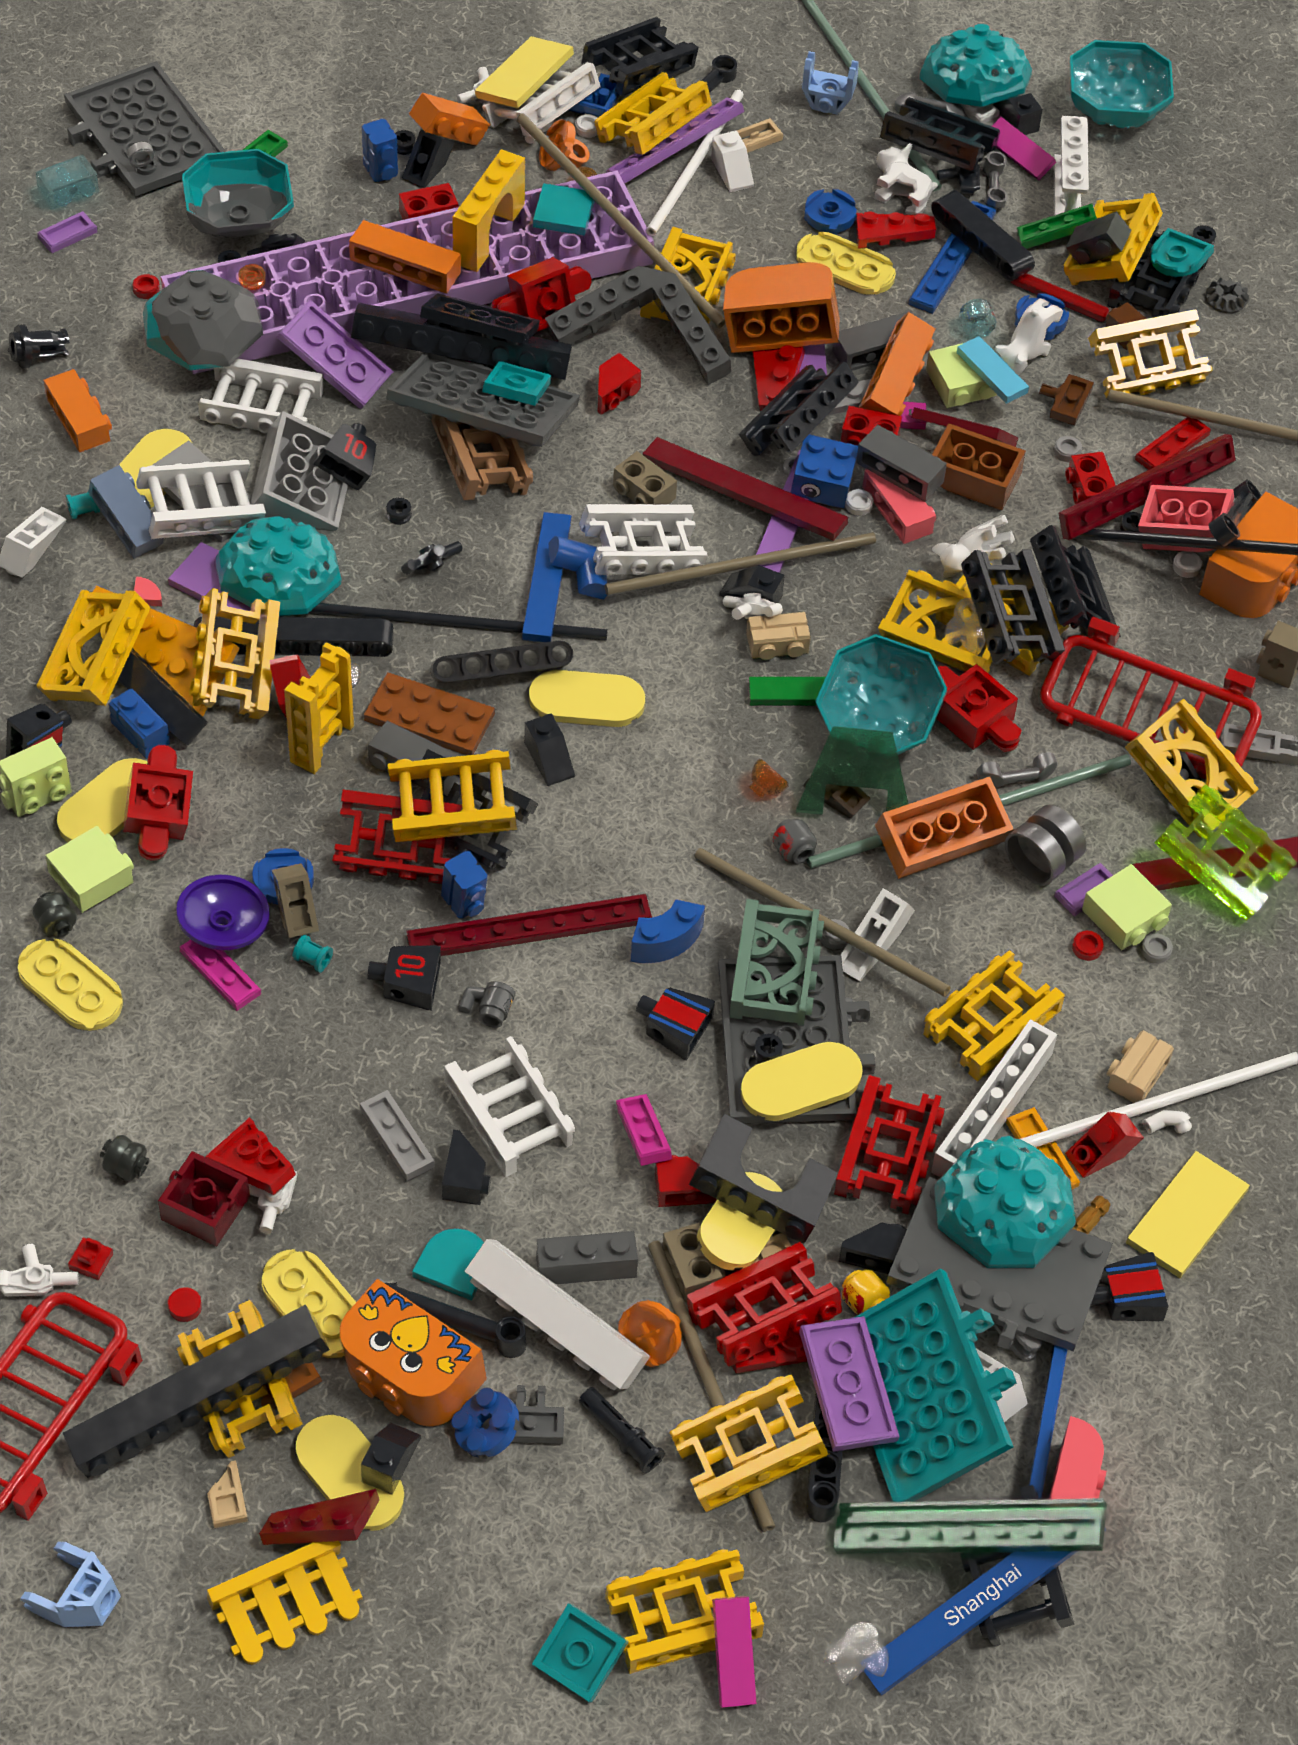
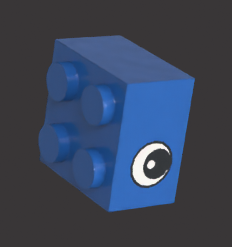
(824, 470)

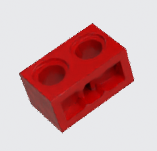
(426, 201)
(861, 422)
(1088, 475)

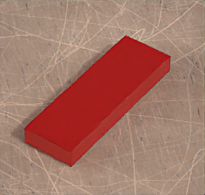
(1173, 443)

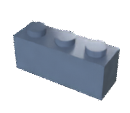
(124, 510)

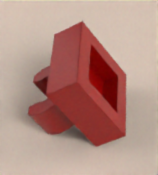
(90, 1258)

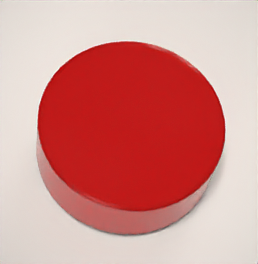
(146, 286)
(1088, 945)
(184, 1304)

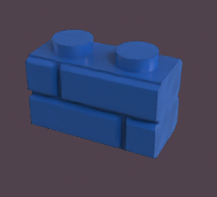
(380, 150)
(138, 722)
(464, 885)

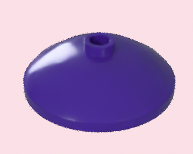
(222, 901)

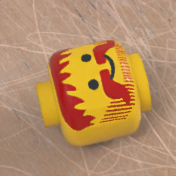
(863, 1290)

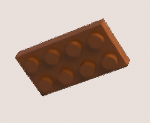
(430, 713)

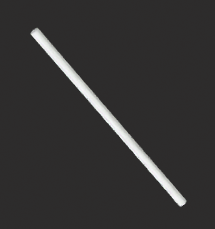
(686, 176)
(1167, 1098)

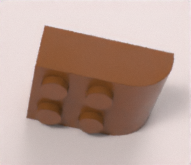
(979, 466)

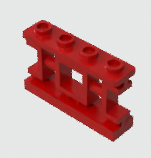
(394, 860)
(865, 1139)
(753, 1285)

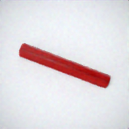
(1070, 299)

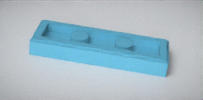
(992, 369)

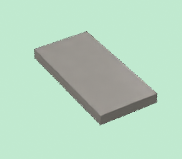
(190, 454)

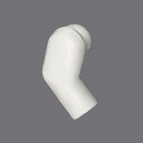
(1167, 1118)

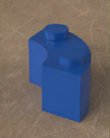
(667, 934)

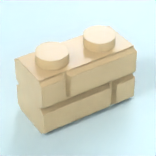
(778, 635)
(1140, 1066)

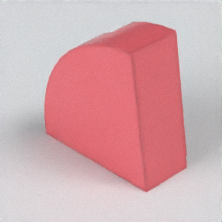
(148, 591)

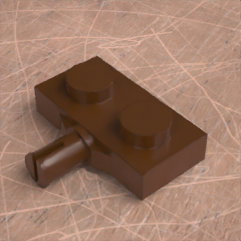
(1068, 398)

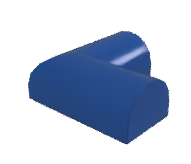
(599, 100)
(578, 558)

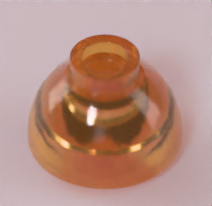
(766, 780)

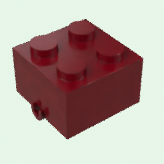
(203, 1198)

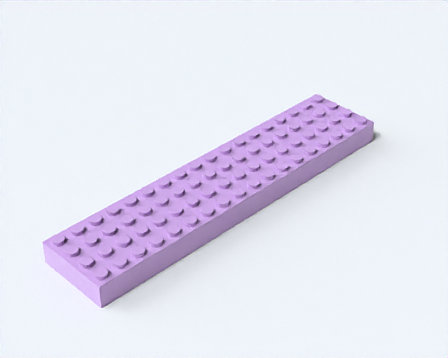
(336, 284)

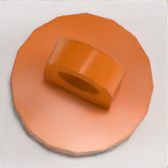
(563, 134)
(652, 1330)

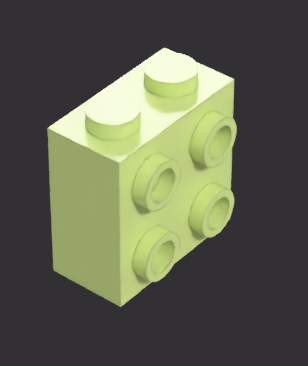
(955, 378)
(34, 778)
(90, 868)
(1127, 907)

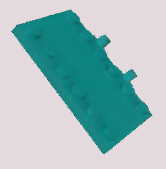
(935, 1388)

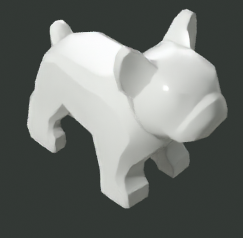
(902, 180)
(1029, 335)
(978, 538)

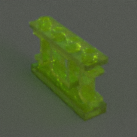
(1210, 867)

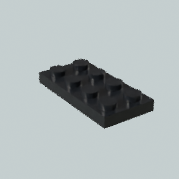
(479, 318)

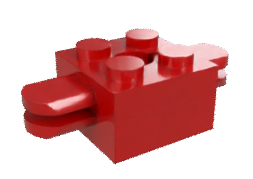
(558, 289)
(990, 708)
(158, 802)

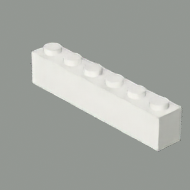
(998, 1094)
(557, 1314)

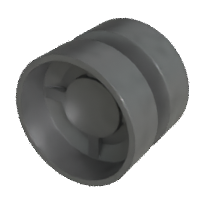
(1045, 845)

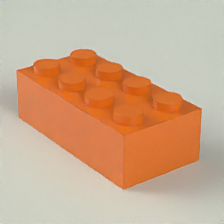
(944, 827)

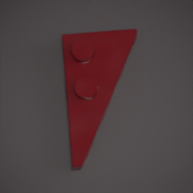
(985, 430)

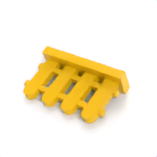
(266, 1597)

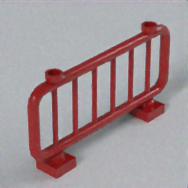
(1102, 633)
(120, 1355)

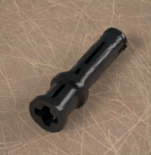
(630, 1439)

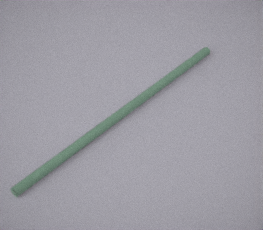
(863, 81)
(1006, 799)

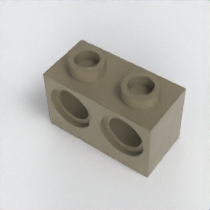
(644, 481)
(295, 900)
(688, 1263)

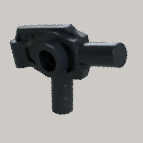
(968, 180)
(277, 241)
(431, 557)

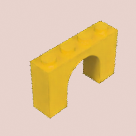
(496, 193)

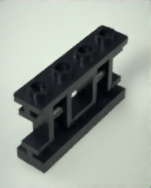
(649, 39)
(940, 133)
(1150, 291)
(798, 408)
(1070, 581)
(1030, 602)
(481, 786)

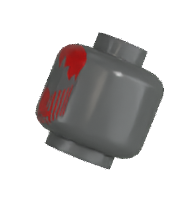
(794, 841)

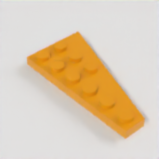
(170, 650)

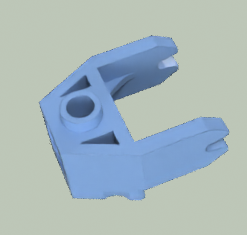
(816, 84)
(76, 1606)

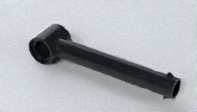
(473, 1323)

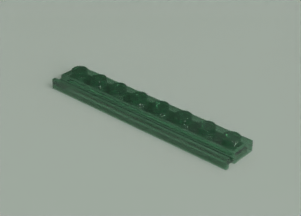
(971, 1526)

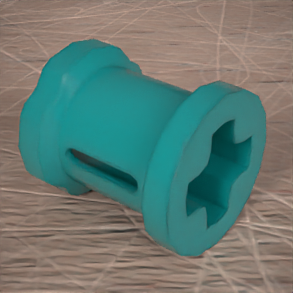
(81, 504)
(312, 953)

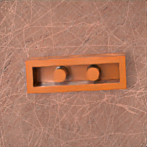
(449, 119)
(77, 410)

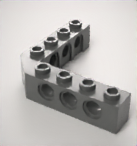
(638, 289)

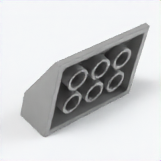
(291, 483)

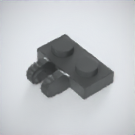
(538, 1422)

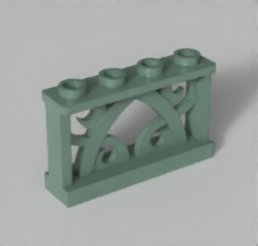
(747, 989)

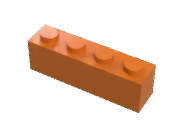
(405, 256)
(899, 366)

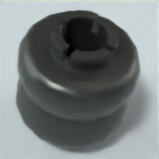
(54, 914)
(124, 1157)

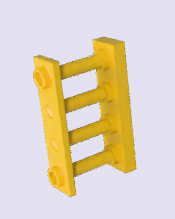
(444, 824)

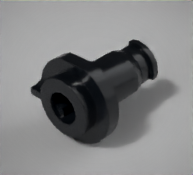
(36, 344)

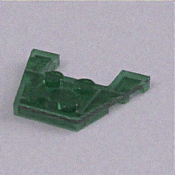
(855, 760)

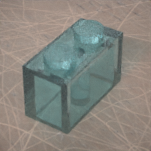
(67, 182)

